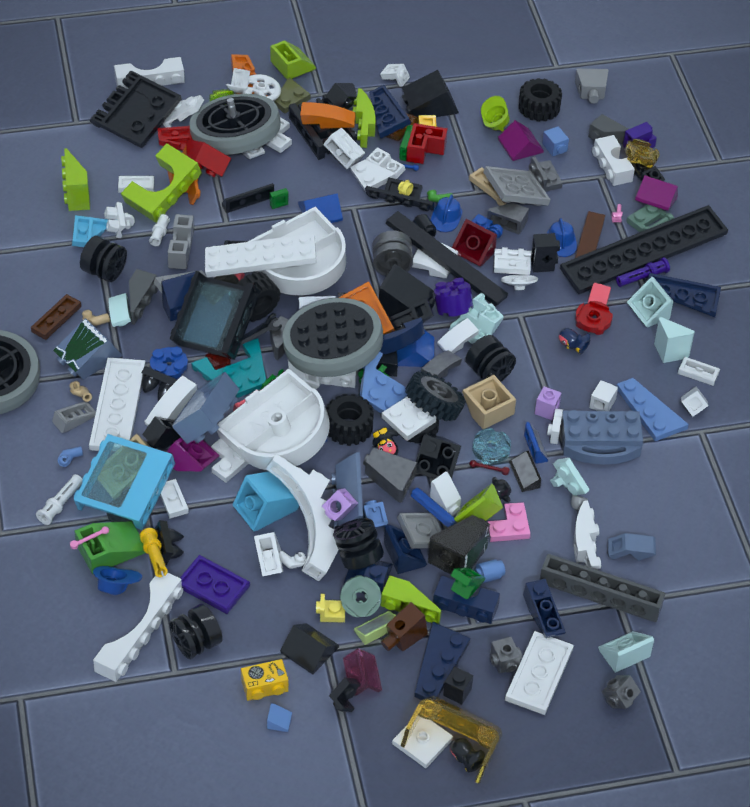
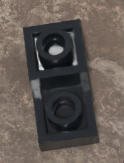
(641, 170)

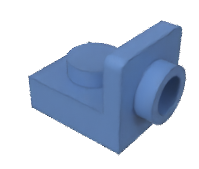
(375, 512)

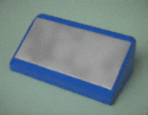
(535, 444)

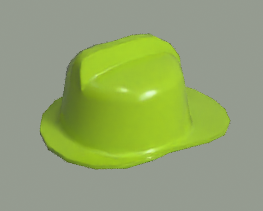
(495, 113)

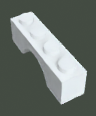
(168, 73)

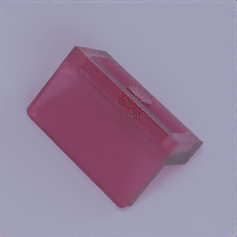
(364, 668)

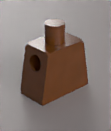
(405, 628)

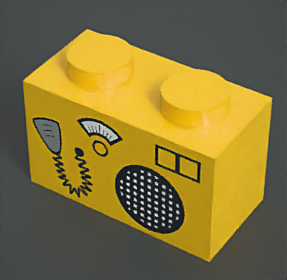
(264, 680)

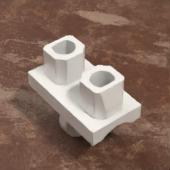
(120, 219)

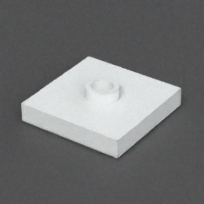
(425, 742)

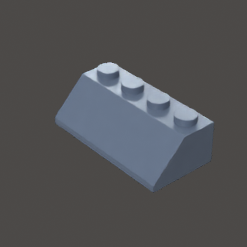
(348, 476)

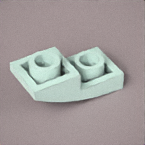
(119, 310)

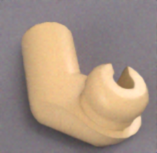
(80, 391)

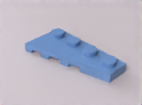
(654, 414)

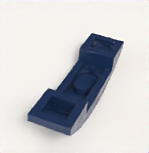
(399, 339)

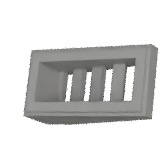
(64, 423)

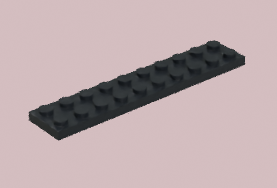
(644, 247)

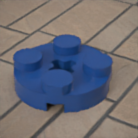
(169, 354)

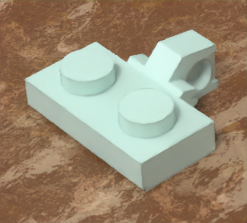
(569, 477)

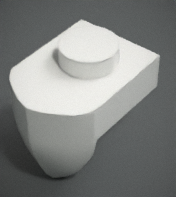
(239, 80)

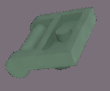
(646, 216)

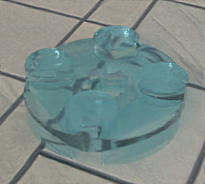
(491, 455)

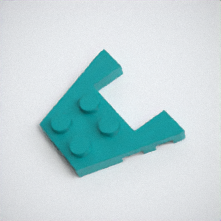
(246, 374)

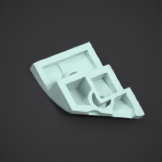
(483, 316)

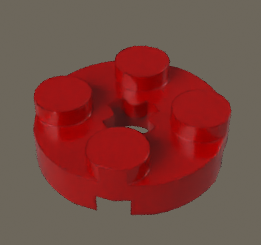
(593, 325)

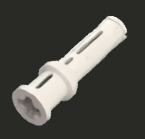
(55, 505)

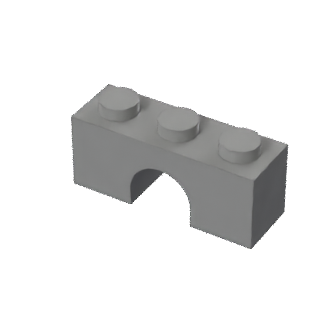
(180, 246)

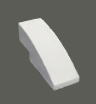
(173, 400)

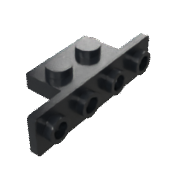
(392, 195)

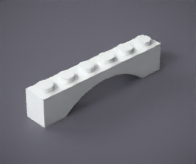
(116, 656)

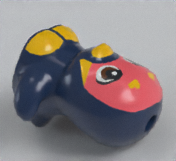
(573, 340)

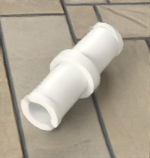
(159, 230)

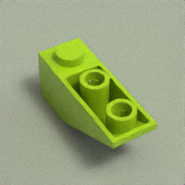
(400, 593)

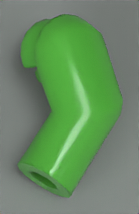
(432, 196)

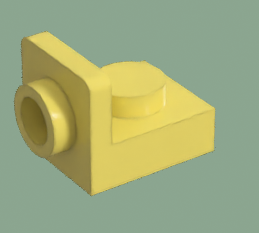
(330, 610)

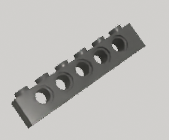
(602, 588)

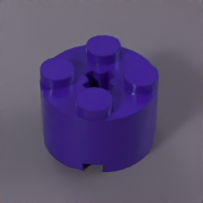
(453, 297)

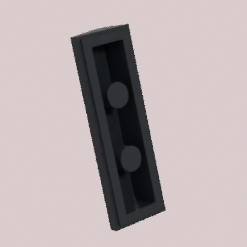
(247, 198)

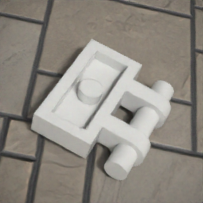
(512, 261)

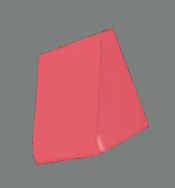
(600, 293)

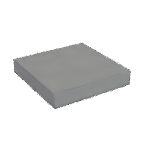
(418, 528)

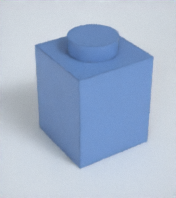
(555, 141)

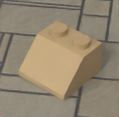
(489, 402)

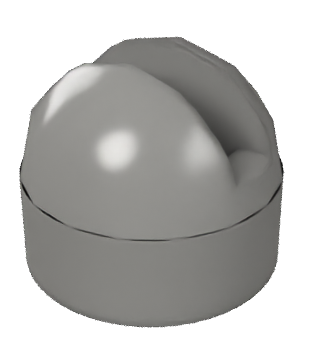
(577, 501)

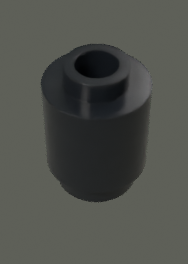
(426, 224)

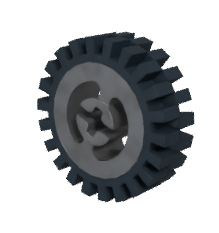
(435, 396)

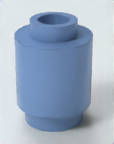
(491, 570)

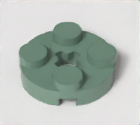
(360, 608)

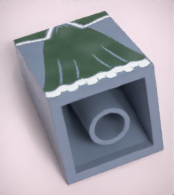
(85, 350)

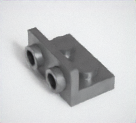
(545, 174)

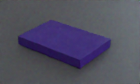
(213, 584)

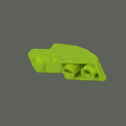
(364, 117)

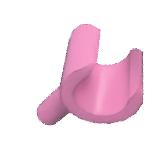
(616, 216)

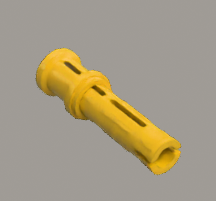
(152, 547)

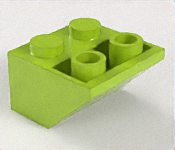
(290, 60)

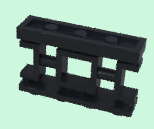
(311, 132)

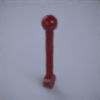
(505, 470)

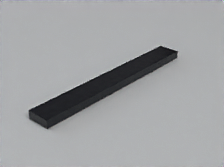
(447, 258)

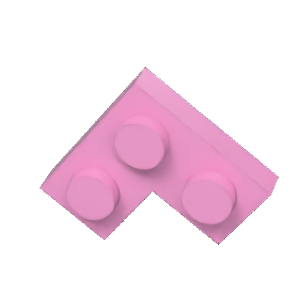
(514, 527)

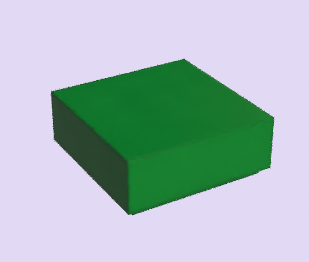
(279, 198)

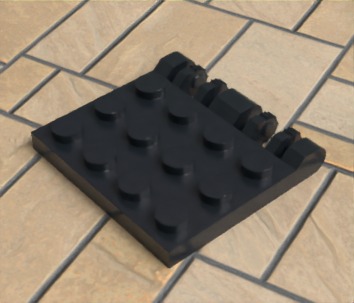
(137, 110)

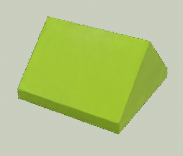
(483, 505)

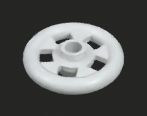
(262, 88)

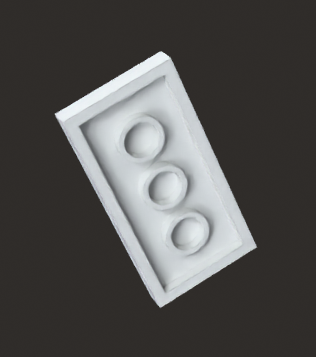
(539, 673)

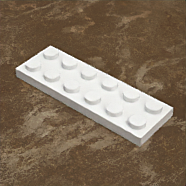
(260, 255)
(117, 400)

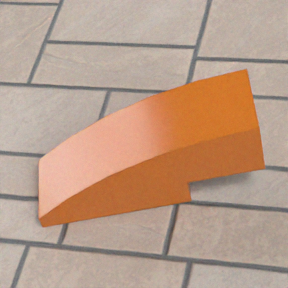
(327, 115)

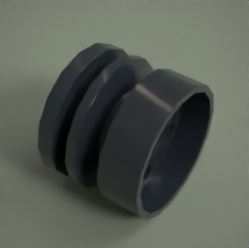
(103, 258)
(490, 358)
(358, 543)
(195, 631)

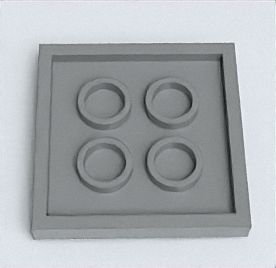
(516, 186)

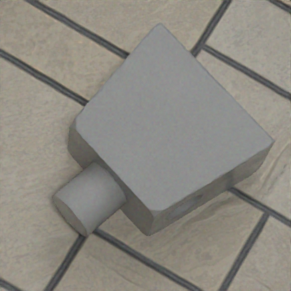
(591, 83)

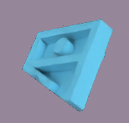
(86, 228)

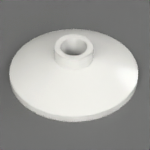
(519, 281)

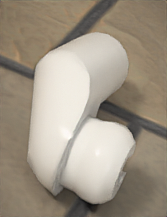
(293, 562)

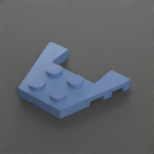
(379, 388)

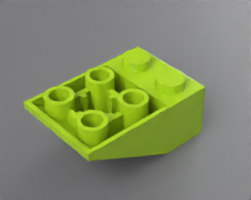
(75, 184)

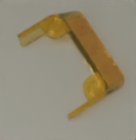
(459, 720)

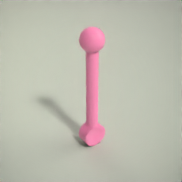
(74, 544)

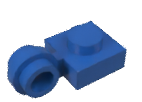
(488, 224)

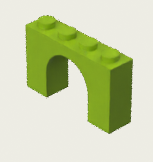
(157, 203)

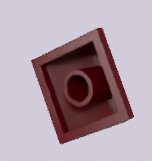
(475, 243)

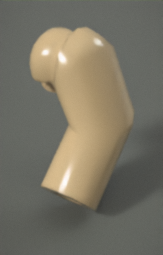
(95, 320)

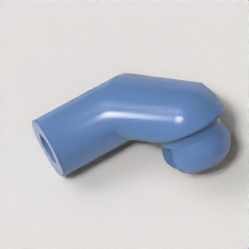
(67, 455)

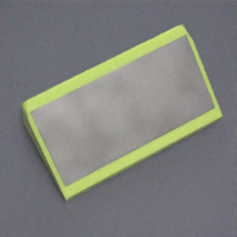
(374, 628)

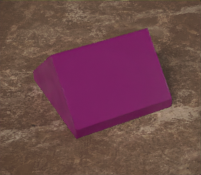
(519, 141)
(657, 193)

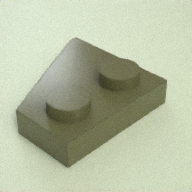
(291, 93)

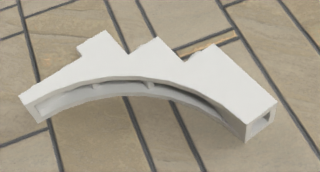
(308, 492)

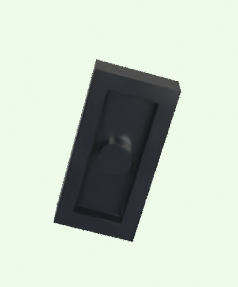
(153, 378)
(166, 537)

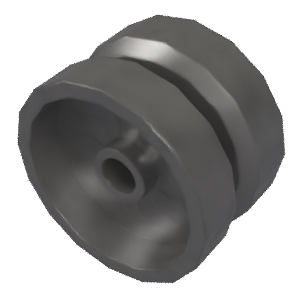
(392, 249)

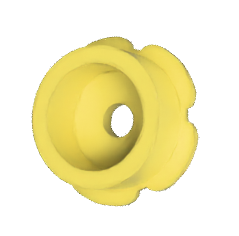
(405, 188)

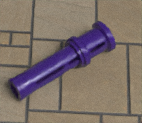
(644, 272)

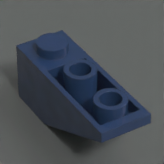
(543, 608)

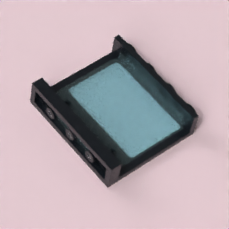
(214, 316)

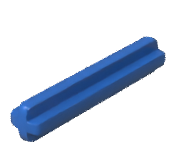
(433, 507)

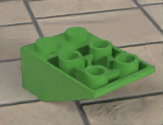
(112, 548)

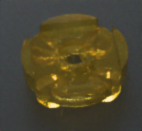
(641, 152)

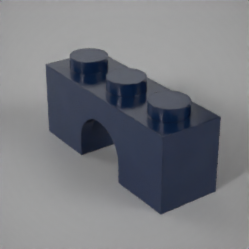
(481, 607)

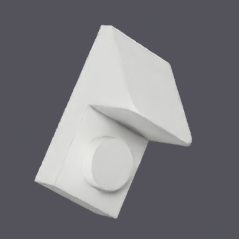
(268, 553)

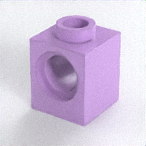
(547, 403)
(347, 504)

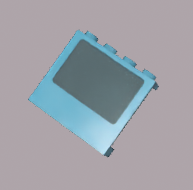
(125, 479)

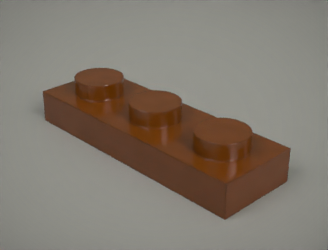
(56, 317)

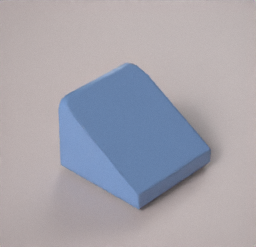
(278, 718)

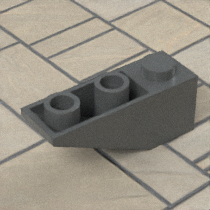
(141, 290)

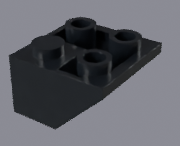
(437, 456)

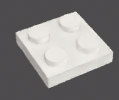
(407, 418)

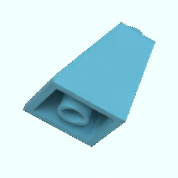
(263, 500)

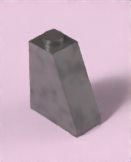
(390, 472)

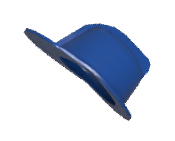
(446, 214)
(565, 234)
(115, 580)

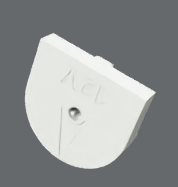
(329, 254)
(278, 420)

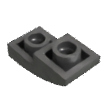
(442, 363)

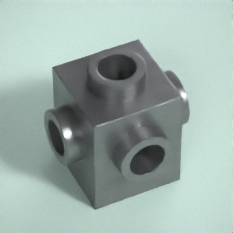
(505, 655)
(621, 691)

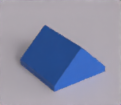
(327, 205)
(417, 353)

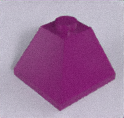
(192, 455)

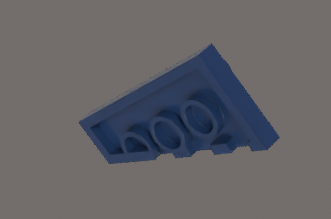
(388, 112)
(690, 293)
(441, 655)

